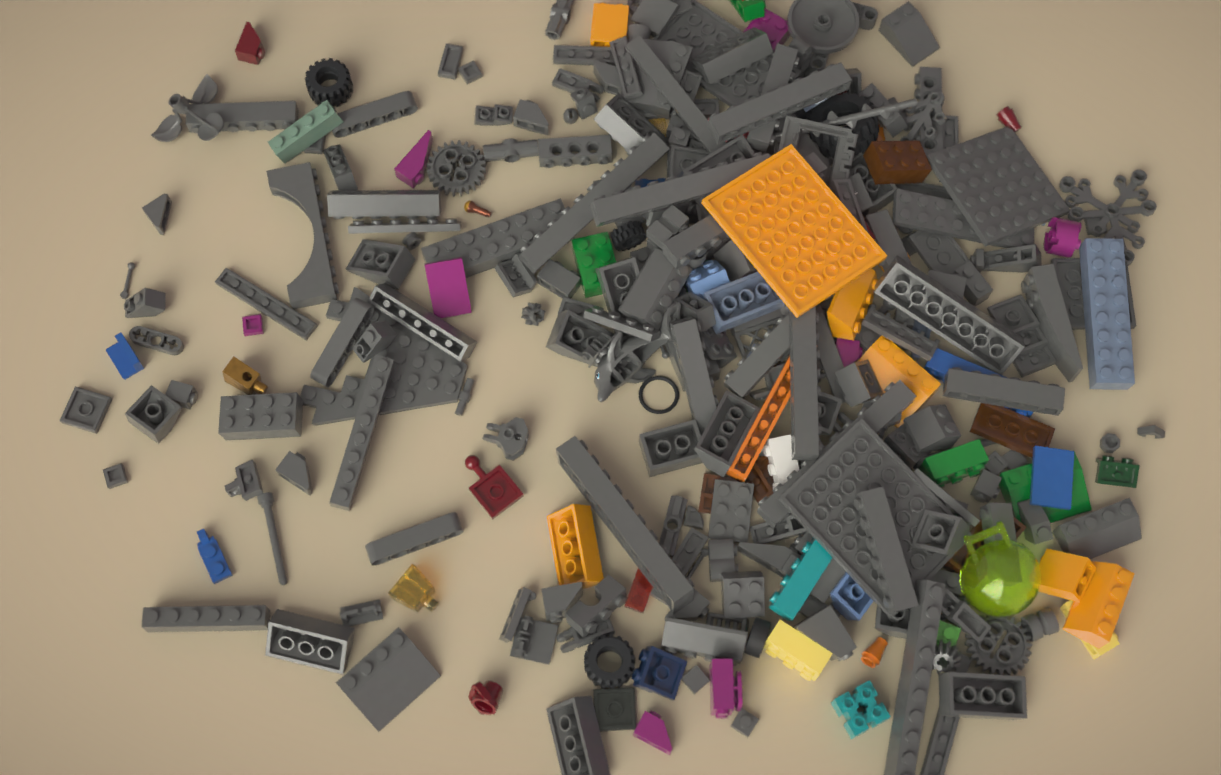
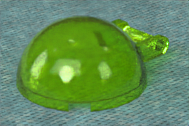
(1000, 575)

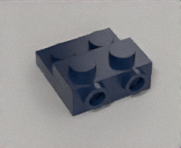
(659, 672)

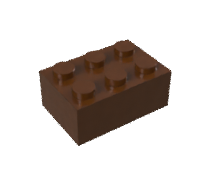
(897, 162)

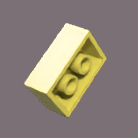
(797, 651)

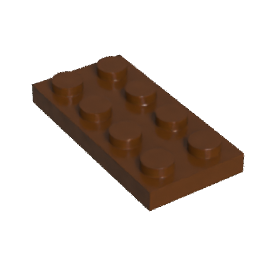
(1011, 429)

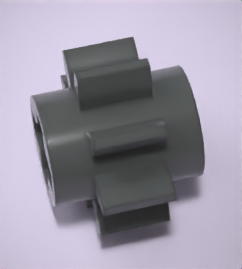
(533, 314)

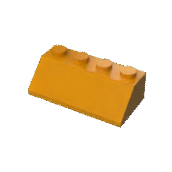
(851, 305)
(575, 546)
(1101, 605)

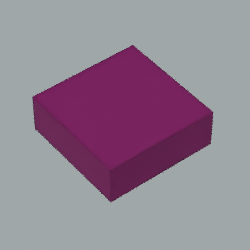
(252, 325)

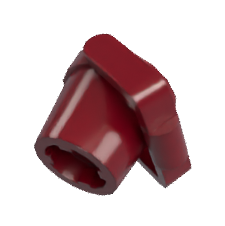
(485, 697)

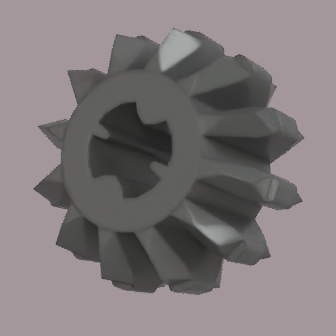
(946, 657)

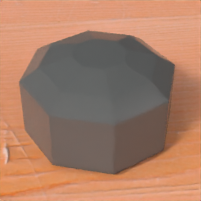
(1109, 443)

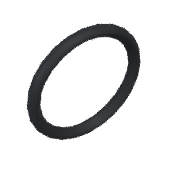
(664, 379)

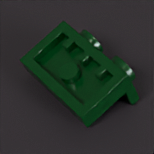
(1117, 472)

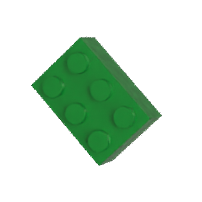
(589, 254)
(955, 463)

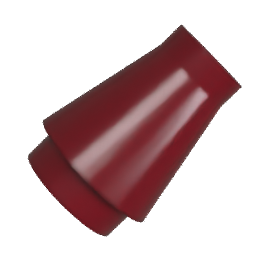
(1008, 118)

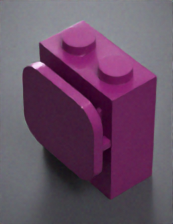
(724, 688)

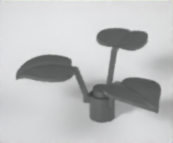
(170, 126)

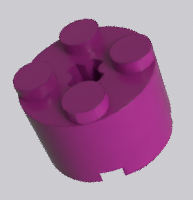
(1062, 237)

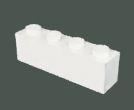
(780, 459)

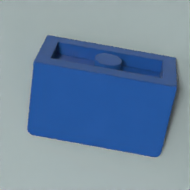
(124, 357)

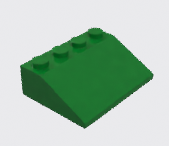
(1017, 486)

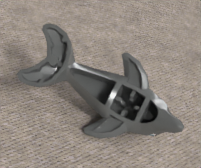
(626, 357)

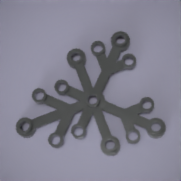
(1084, 195)

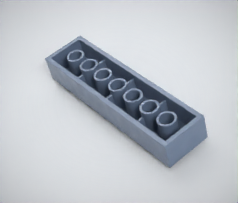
(1106, 314)

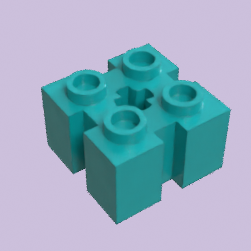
(857, 722)

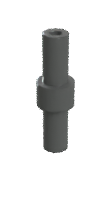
(464, 396)

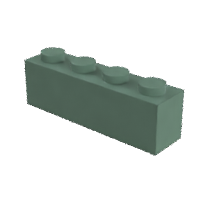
(305, 131)

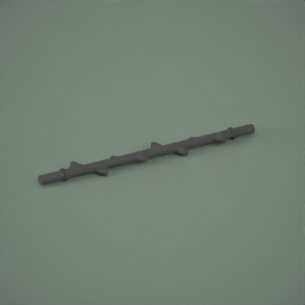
(866, 112)

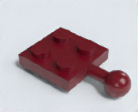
(493, 490)

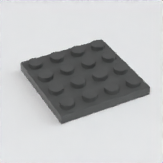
(1069, 278)

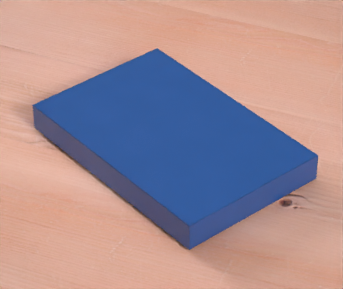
(1052, 477)

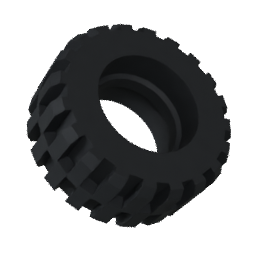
(843, 105)

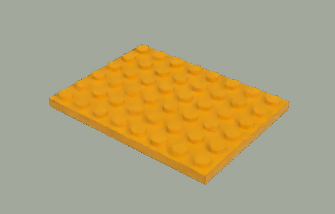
(794, 230)

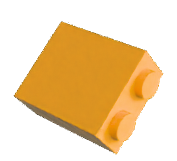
(608, 23)
(1065, 574)

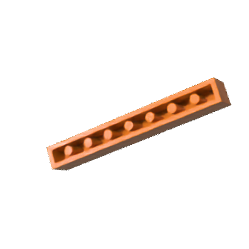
(762, 426)

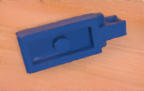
(213, 557)

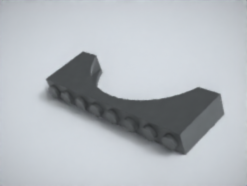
(316, 281)

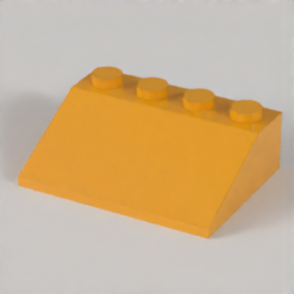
(892, 365)

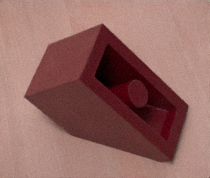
(249, 46)

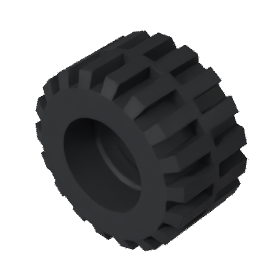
(326, 71)
(606, 644)

